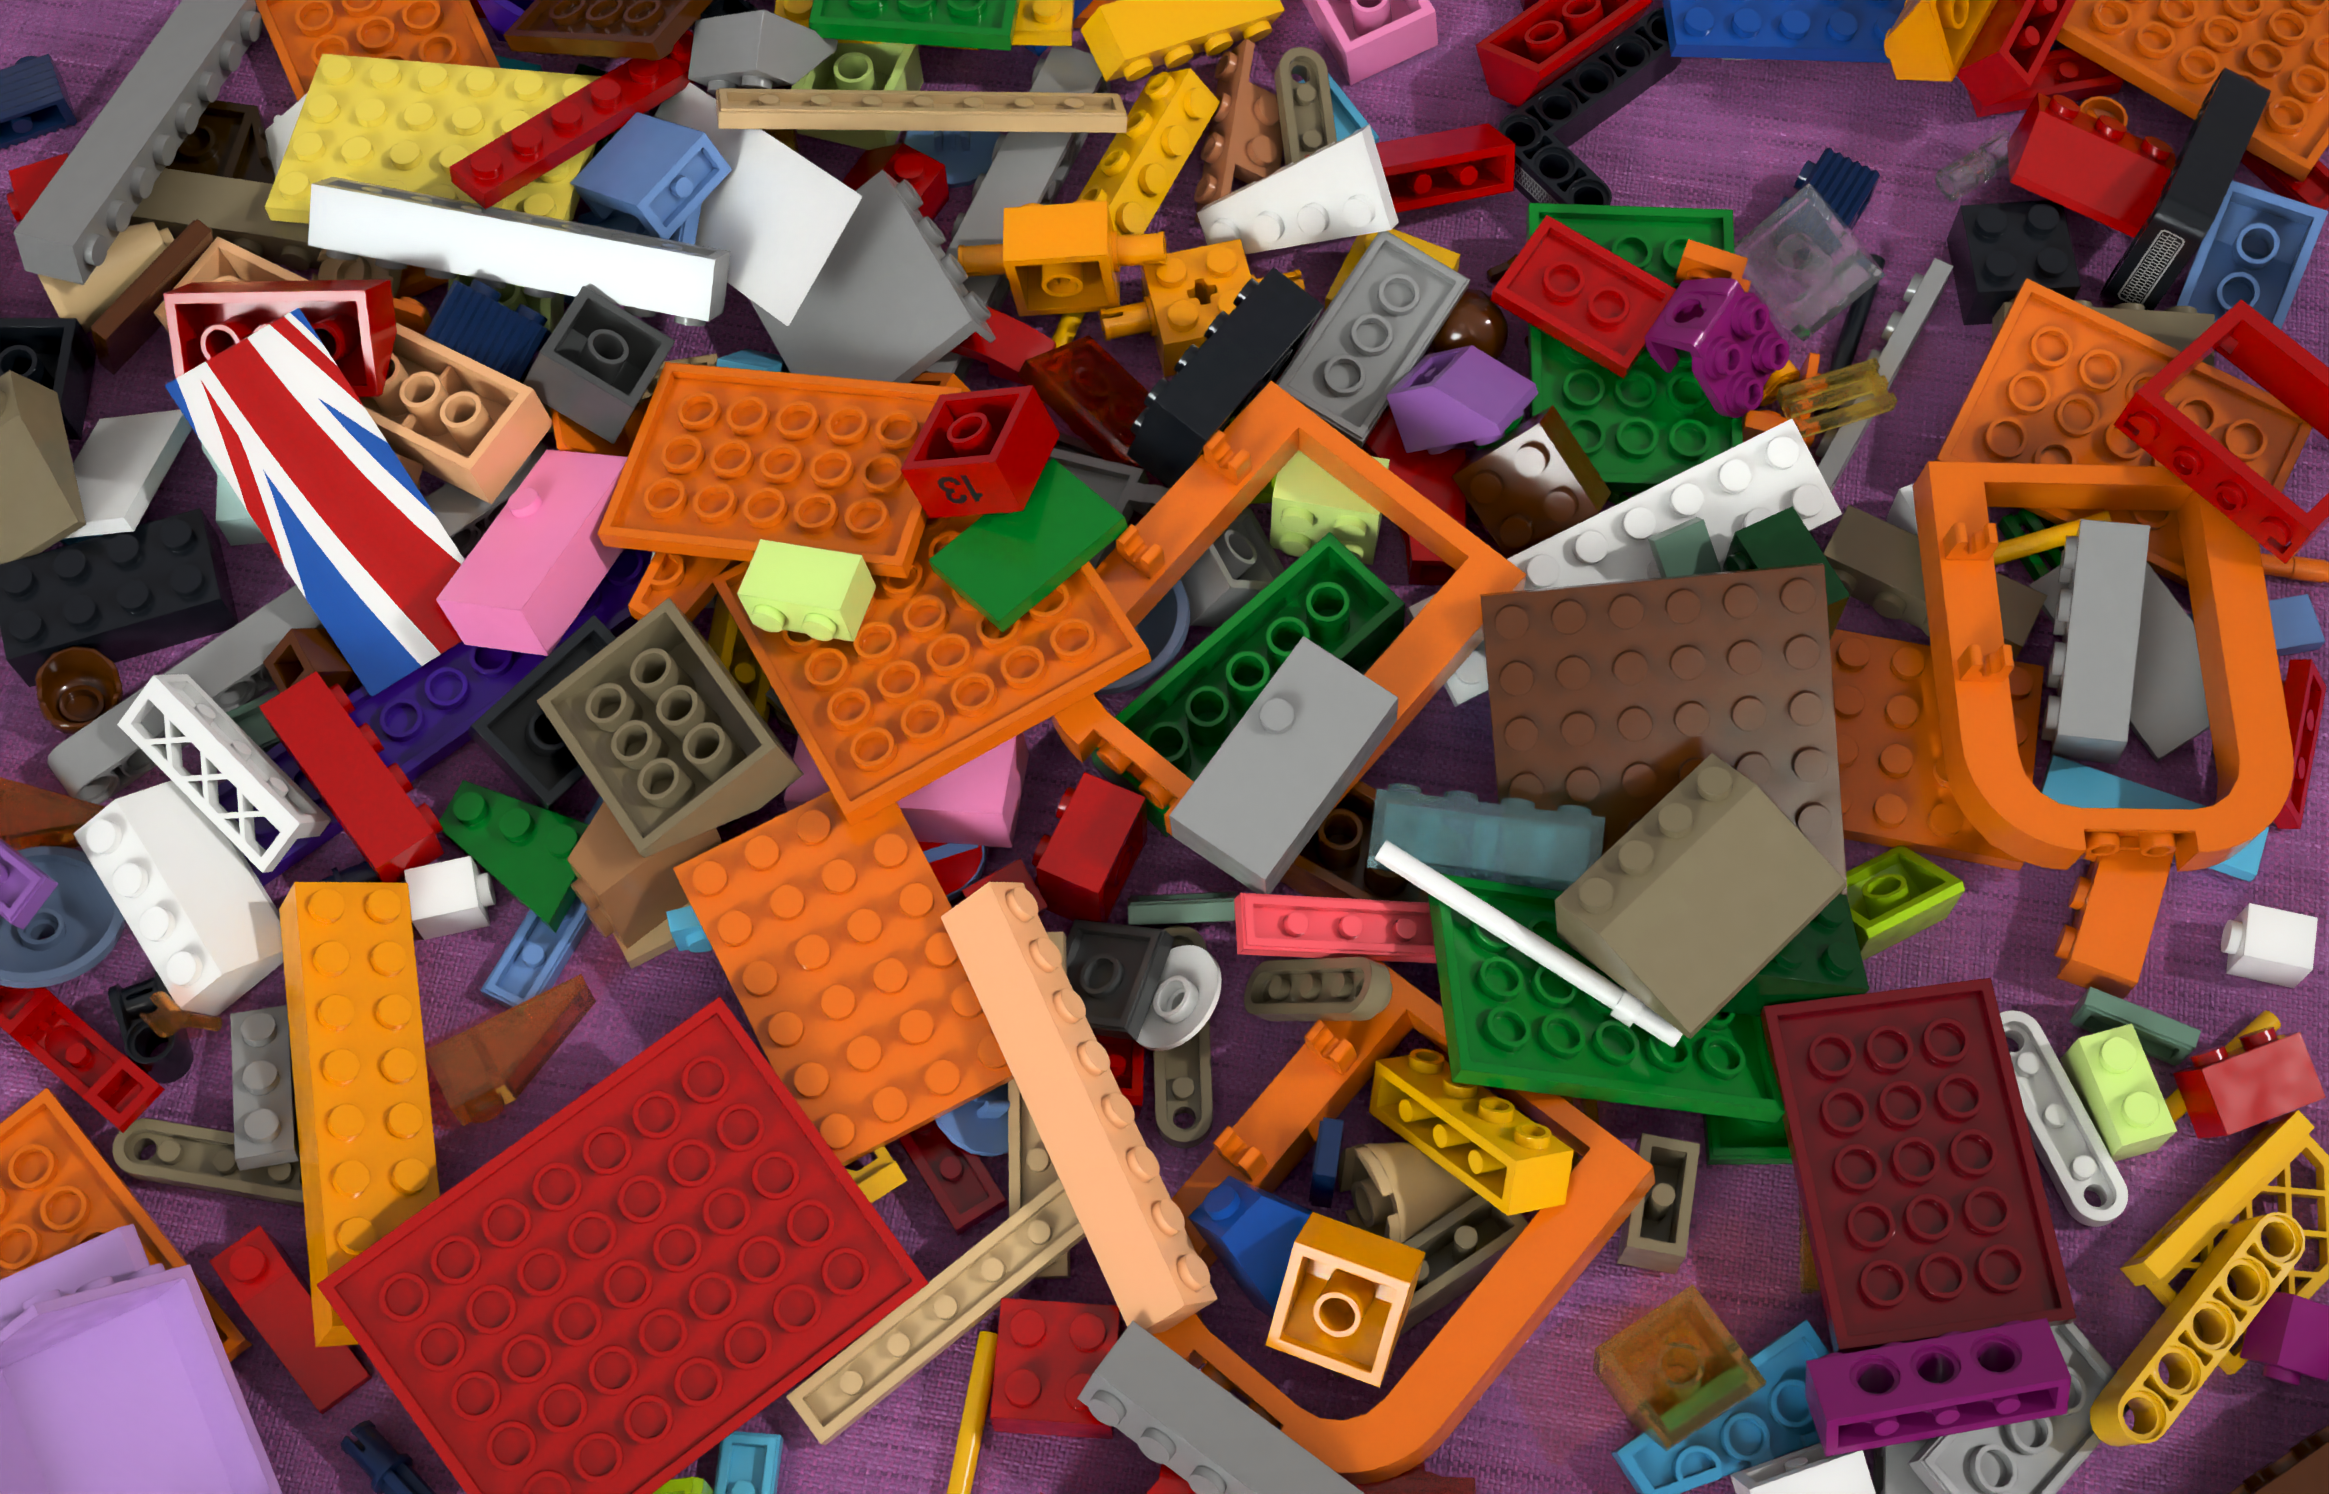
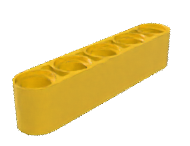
(2173, 1335)

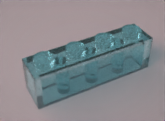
(1486, 839)

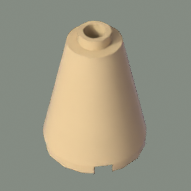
(124, 263)
(1397, 1189)

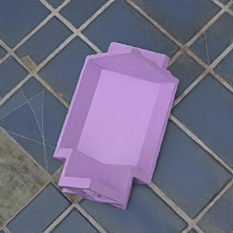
(119, 1381)

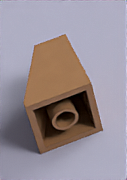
(621, 886)

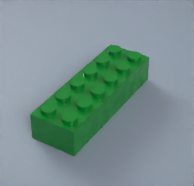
(1207, 693)

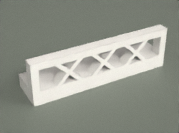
(238, 759)

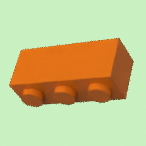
(2112, 921)

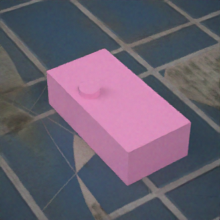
(1374, 33)
(537, 557)
(963, 807)

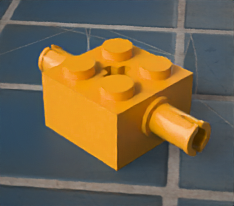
(1062, 257)
(1184, 298)

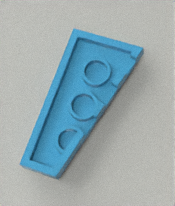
(1747, 1435)

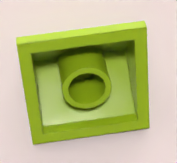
(1898, 898)

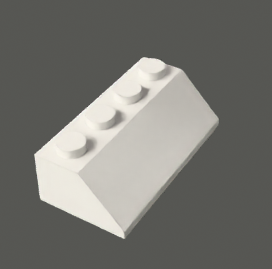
(185, 896)

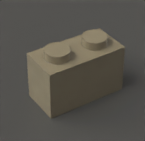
(1659, 1225)

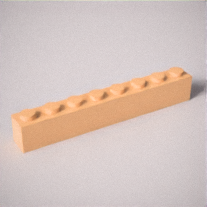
(1078, 1108)

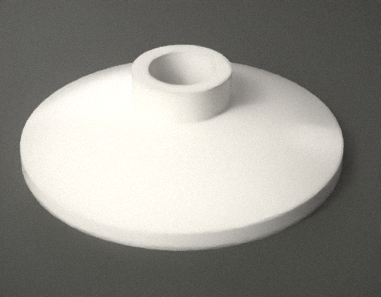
(1182, 998)

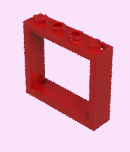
(2204, 463)

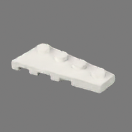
(1310, 201)

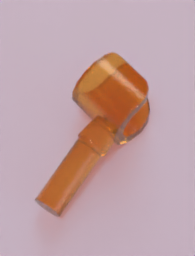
(170, 1017)

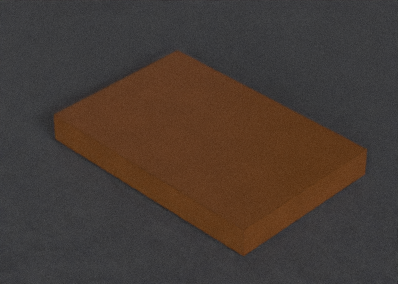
(131, 317)

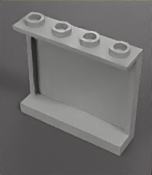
(883, 297)

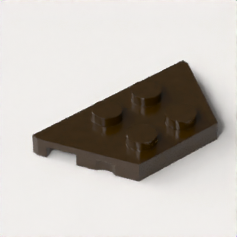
(227, 144)

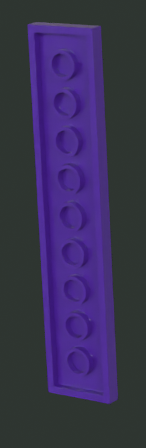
(435, 705)

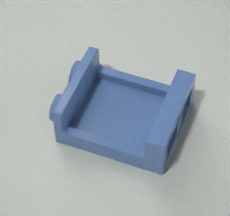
(652, 173)

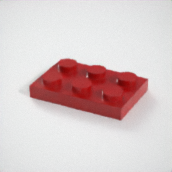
(1583, 295)

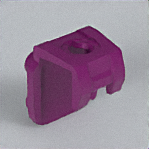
(1729, 342)

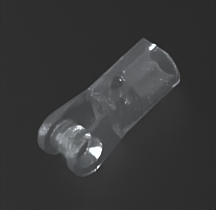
(1974, 167)

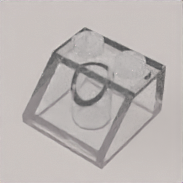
(1807, 263)

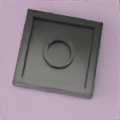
(1116, 973)

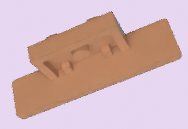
(1243, 130)

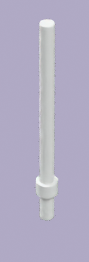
(1623, 1004)

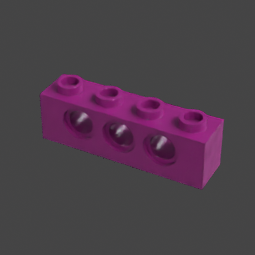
(1968, 1396)

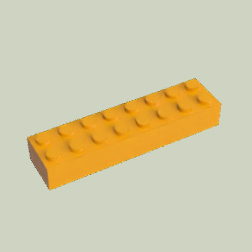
(355, 1073)

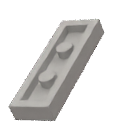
(263, 1089)

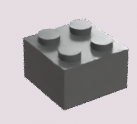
(598, 364)

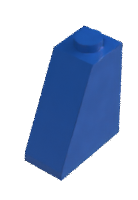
(1251, 1236)

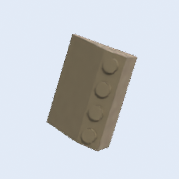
(36, 471)
(668, 733)
(1697, 896)

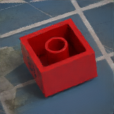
(980, 452)
(1091, 849)
(1045, 1362)

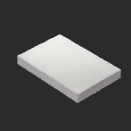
(124, 468)

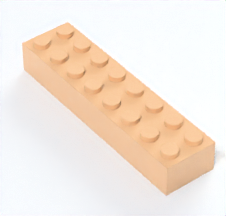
(435, 402)

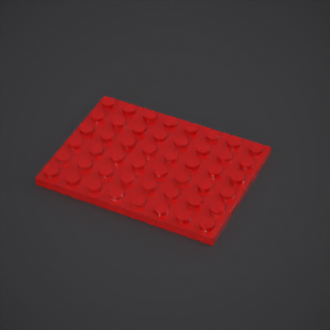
(626, 1276)

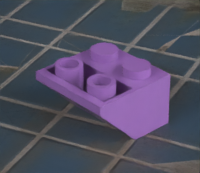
(1457, 400)

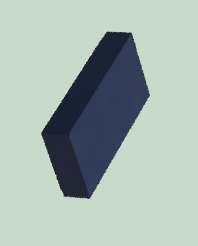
(1326, 1162)

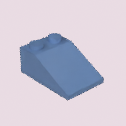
(2253, 254)

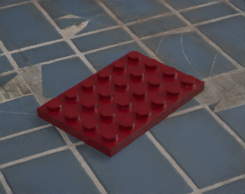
(1915, 1164)

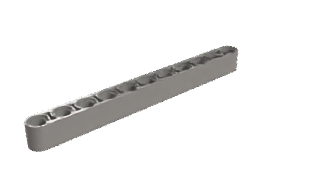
(231, 667)

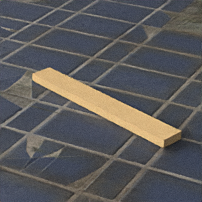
(919, 110)

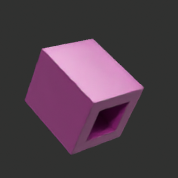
(2289, 1339)

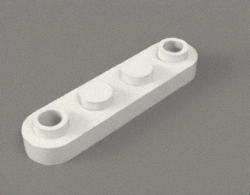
(2062, 1127)

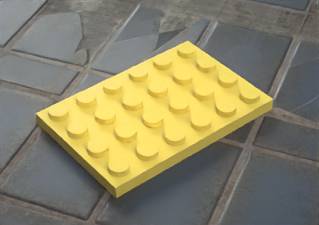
(411, 122)

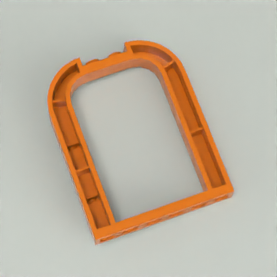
(1204, 504)
(1974, 666)
(1494, 1317)

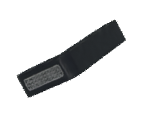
(1581, 103)
(2190, 193)

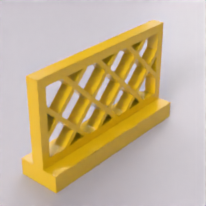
(2231, 1194)

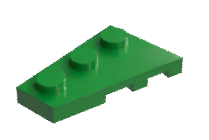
(517, 846)

